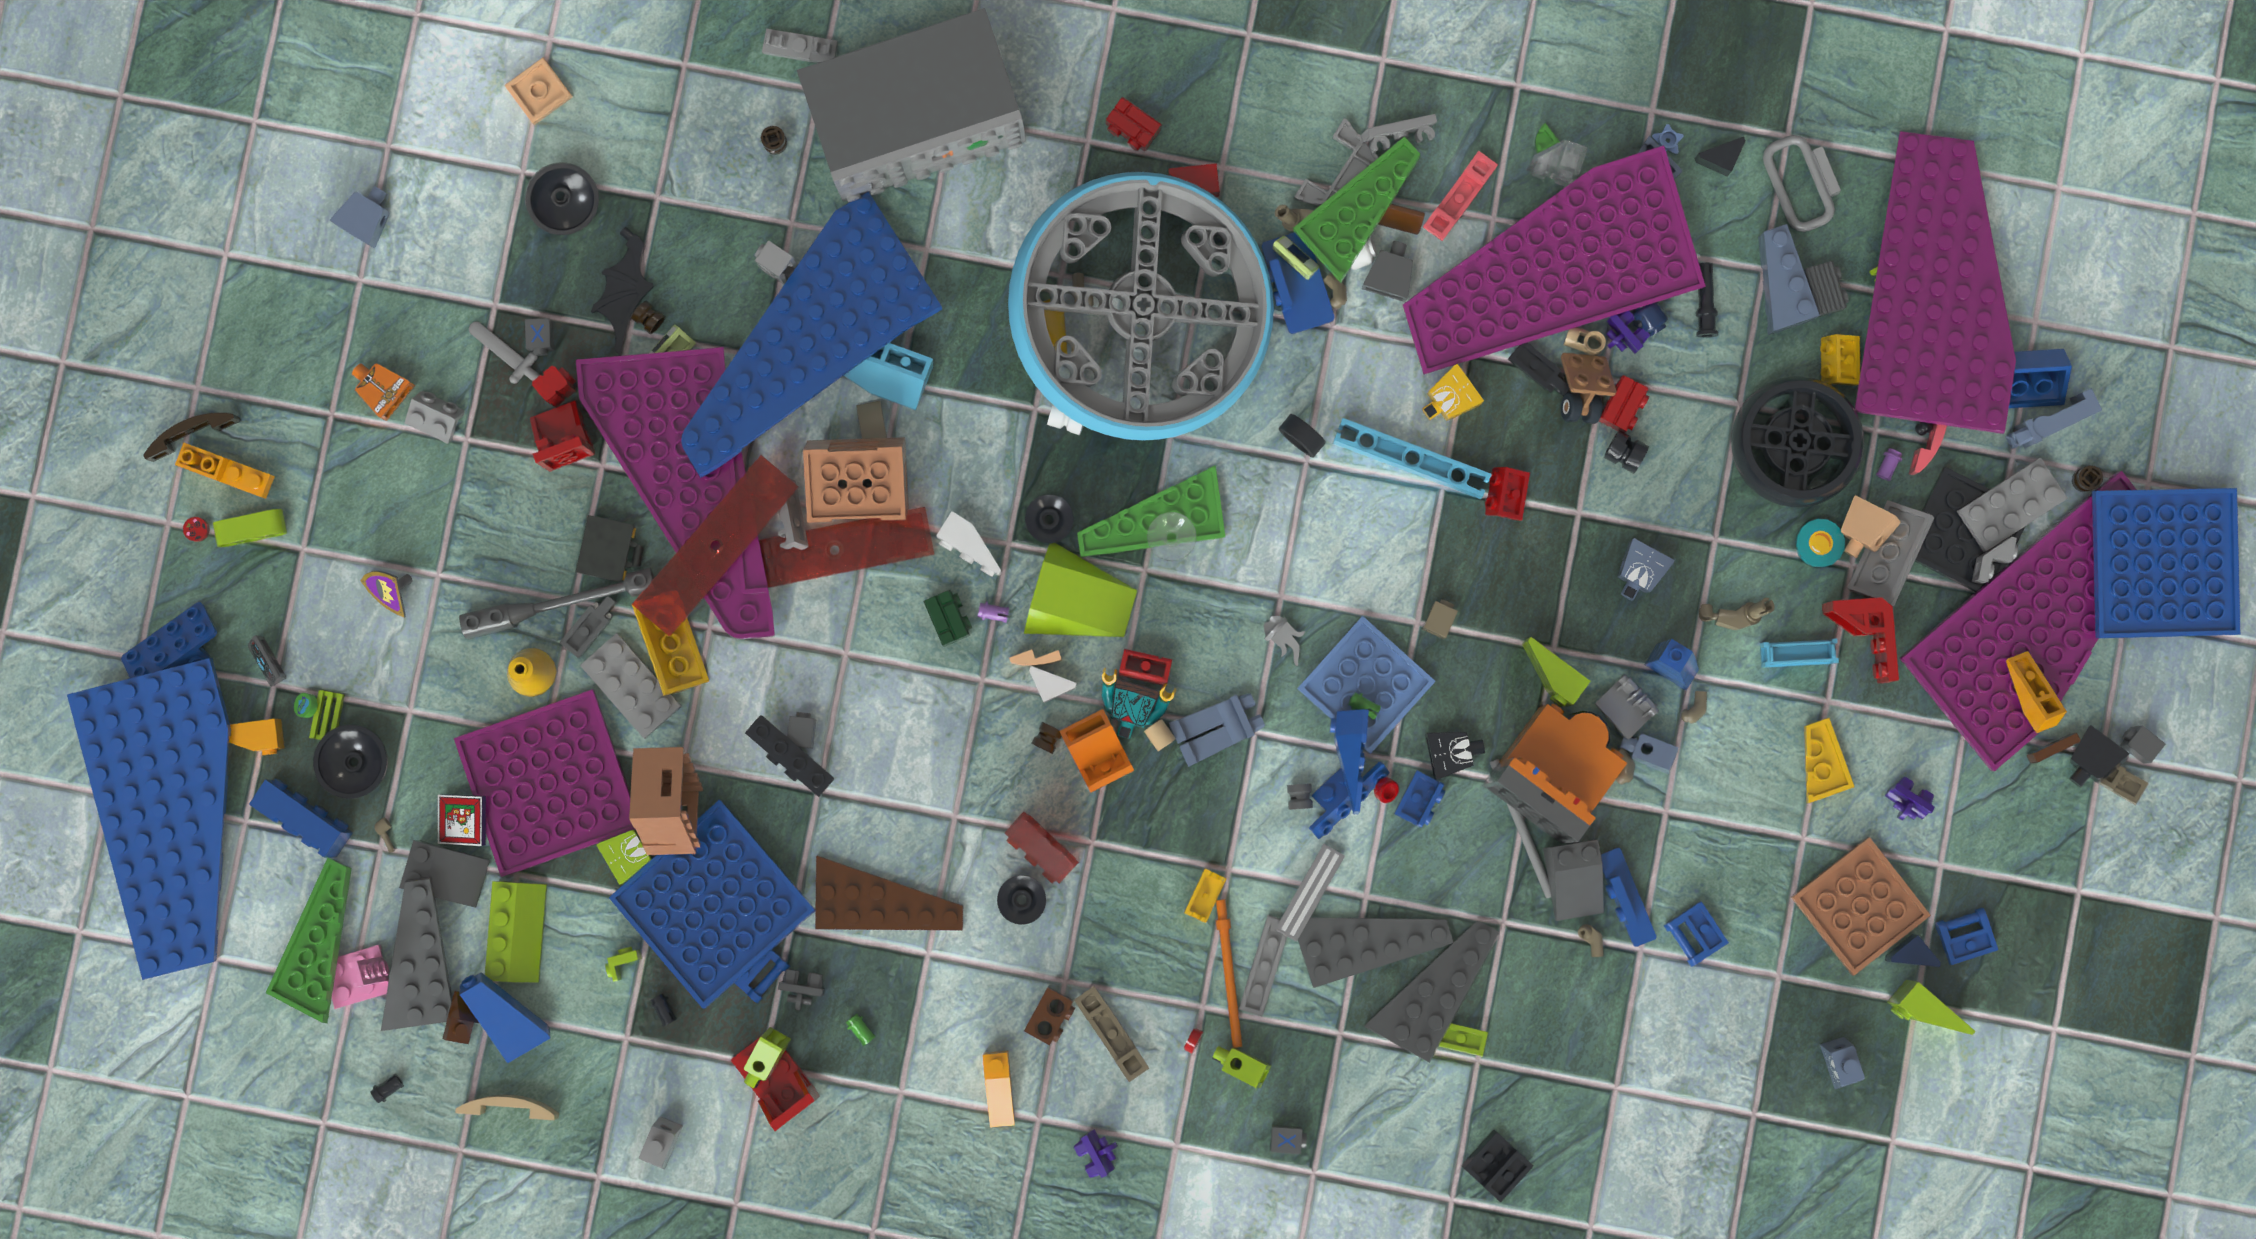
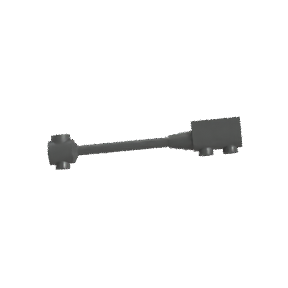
(507, 615)

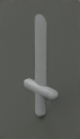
(507, 354)

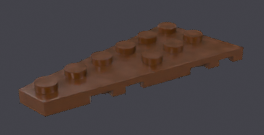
(867, 902)

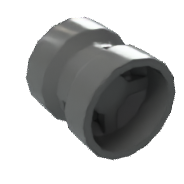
(1300, 796)

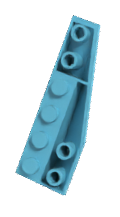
(894, 375)

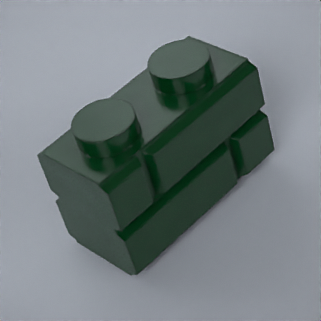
(947, 617)

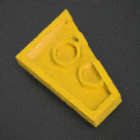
(1824, 762)

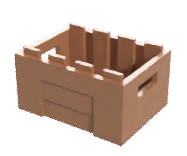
(855, 460)
(659, 787)

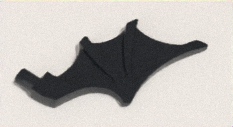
(623, 288)

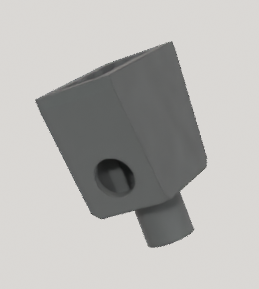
(1390, 273)

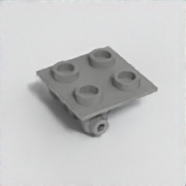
(1626, 706)

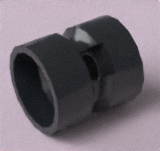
(1626, 451)

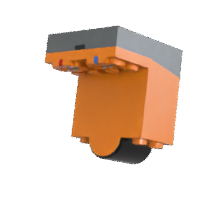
(1558, 771)

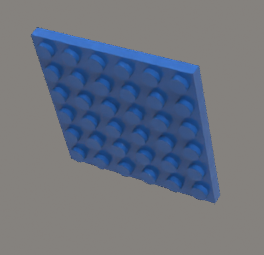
(2166, 563)
(714, 908)

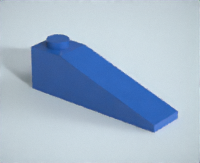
(1350, 739)

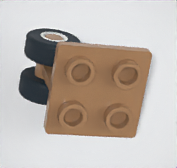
(1588, 377)

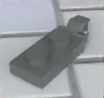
(588, 627)

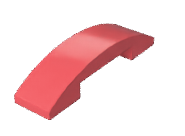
(1460, 196)
(1924, 456)

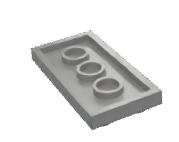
(2012, 504)
(1887, 569)
(630, 685)

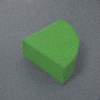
(1545, 138)

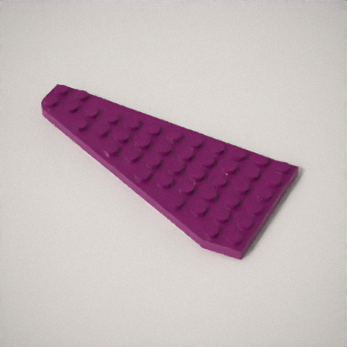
(641, 412)

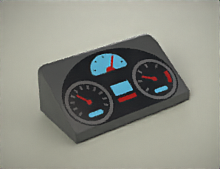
(266, 660)

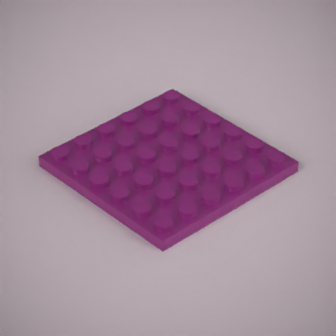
(547, 782)

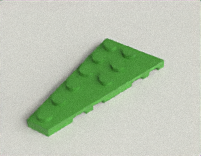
(1349, 217)
(1127, 530)
(310, 959)

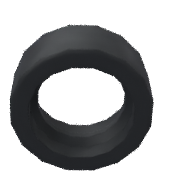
(1302, 435)

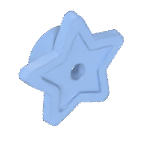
(1668, 133)

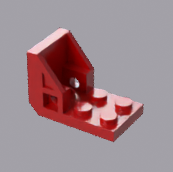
(561, 437)
(1855, 618)
(785, 1090)

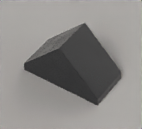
(1721, 158)

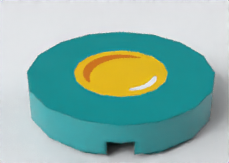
(1820, 543)

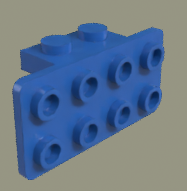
(1301, 300)
(173, 644)

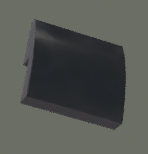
(1497, 1165)

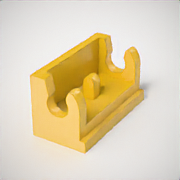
(1205, 895)

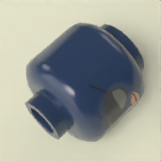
(1650, 318)

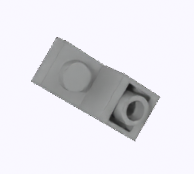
(2001, 553)

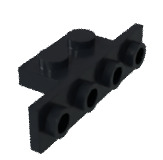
(789, 755)

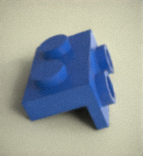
(1419, 799)

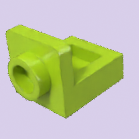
(624, 956)

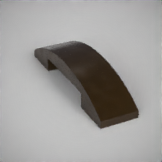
(162, 444)

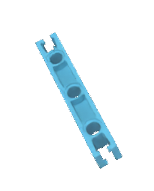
(1429, 465)

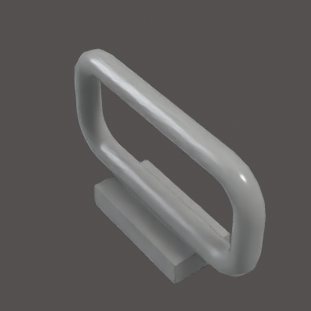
(1821, 174)

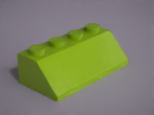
(515, 931)

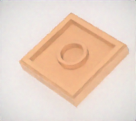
(538, 91)

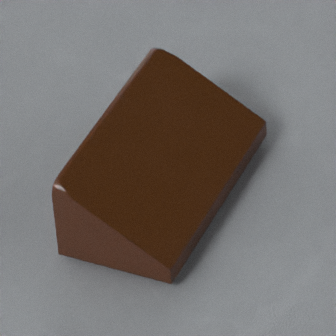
(1403, 219)

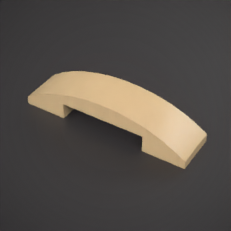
(537, 1109)

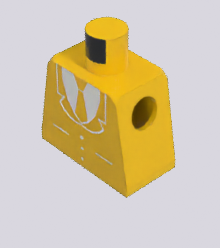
(1452, 396)

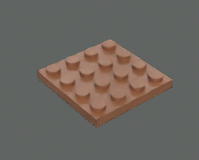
(1860, 906)

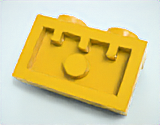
(1840, 359)

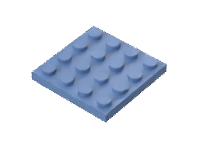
(1370, 665)

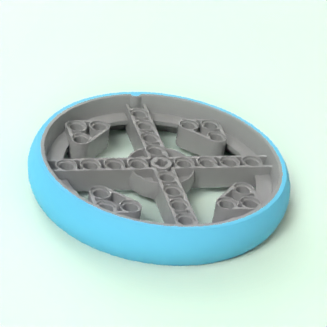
(1209, 218)

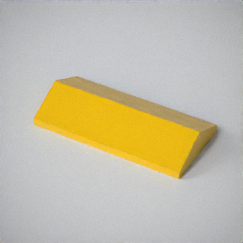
(673, 657)

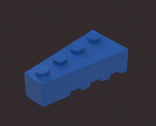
(301, 818)

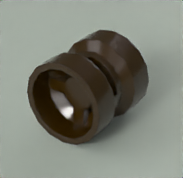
(777, 143)
(648, 317)
(2082, 480)
(1047, 738)

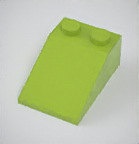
(1557, 676)
(1919, 1004)

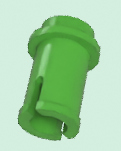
(1359, 702)
(860, 1029)

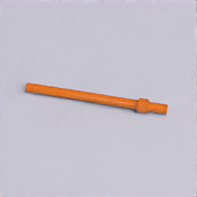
(1223, 924)

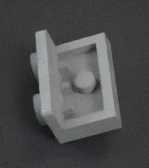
(433, 416)

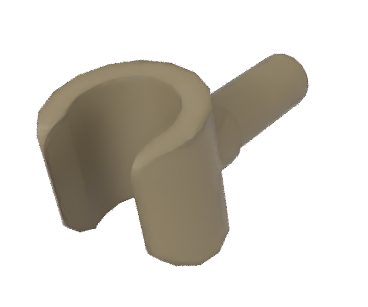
(381, 828)

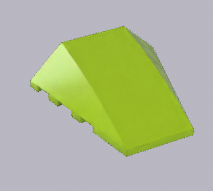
(1078, 598)

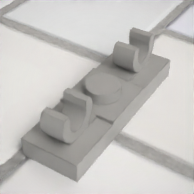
(798, 46)
(1399, 130)
(793, 524)

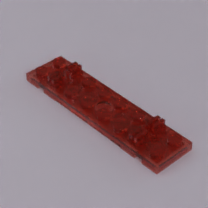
(860, 543)
(699, 567)

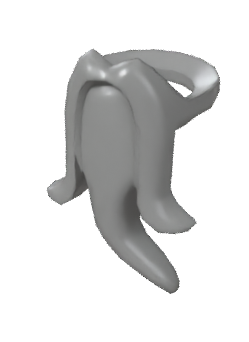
(1281, 632)

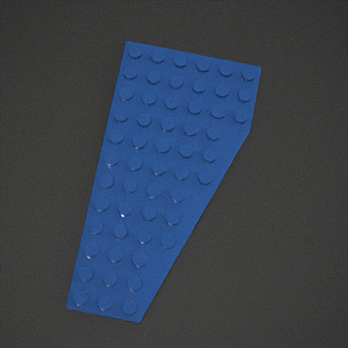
(161, 797)

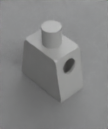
(660, 1142)

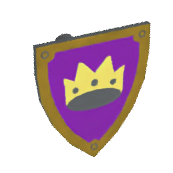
(387, 589)

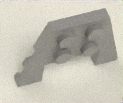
(1357, 162)

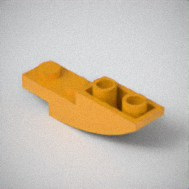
(224, 470)

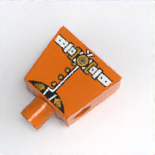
(381, 389)

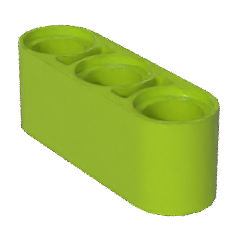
(249, 528)

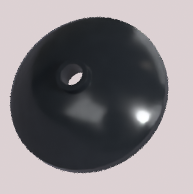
(570, 212)
(334, 758)

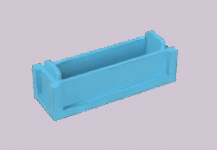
(1798, 653)

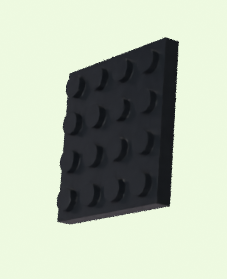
(1949, 543)

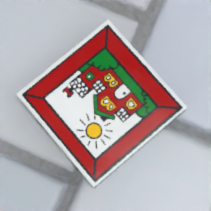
(462, 819)

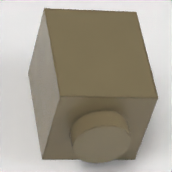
(1440, 618)

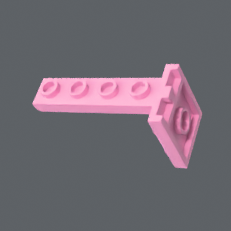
(360, 977)

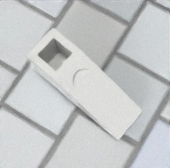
(963, 536)

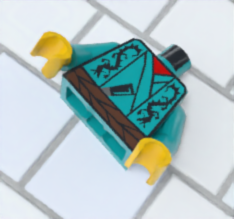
(1133, 703)

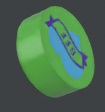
(305, 705)

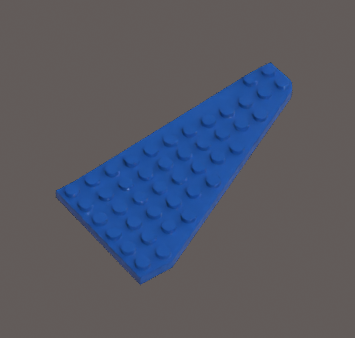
(831, 315)

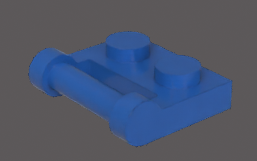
(1702, 928)
(1969, 944)
(748, 977)

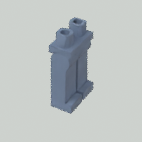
(2035, 430)
(1229, 715)

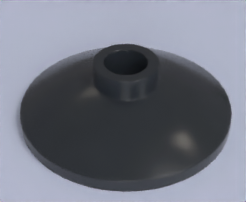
(1043, 507)
(1008, 903)

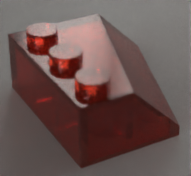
(1041, 848)

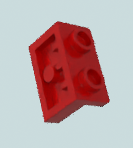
(1507, 493)

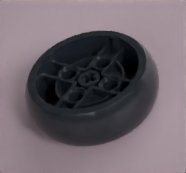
(1802, 396)

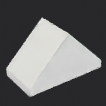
(1050, 685)

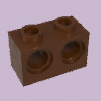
(1044, 1013)

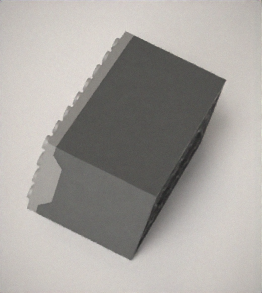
(913, 105)

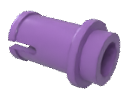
(1889, 464)
(991, 612)

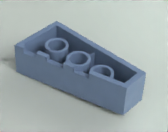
(1784, 282)

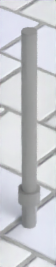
(1529, 845)

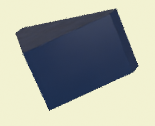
(1913, 951)

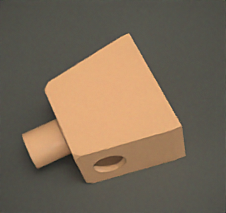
(1867, 526)

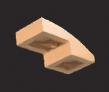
(1028, 659)

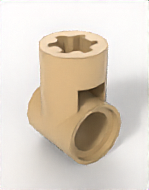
(1572, 336)
(1159, 735)

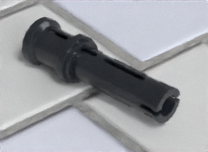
(1706, 311)

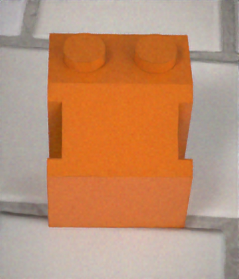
(1096, 750)

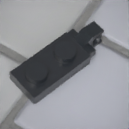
(1539, 368)

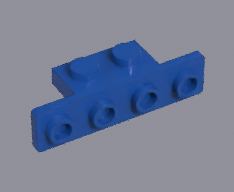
(1335, 800)
(1626, 896)

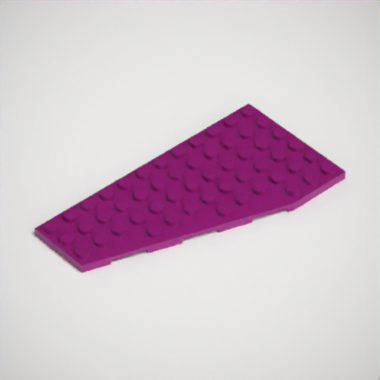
(1577, 258)
(2032, 605)

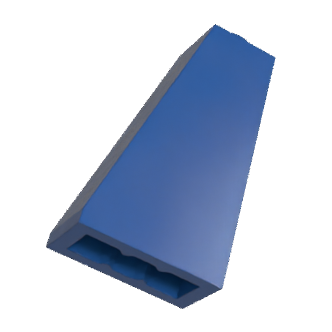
(1673, 663)
(503, 1018)

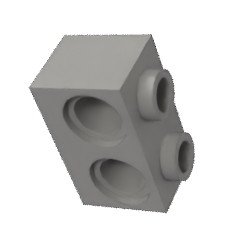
(775, 262)

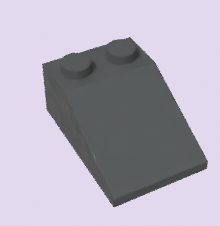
(454, 874)
(1575, 879)

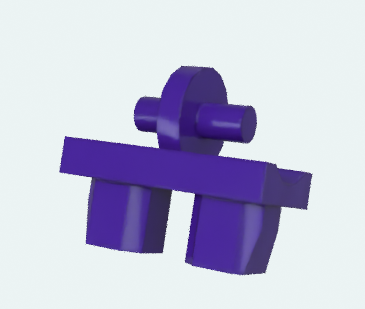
(1632, 340)
(1908, 802)
(1100, 1153)

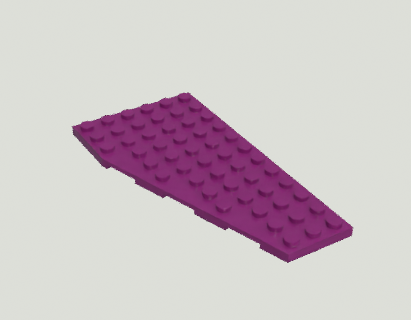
(1938, 306)

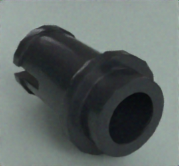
(663, 1009)
(386, 1088)

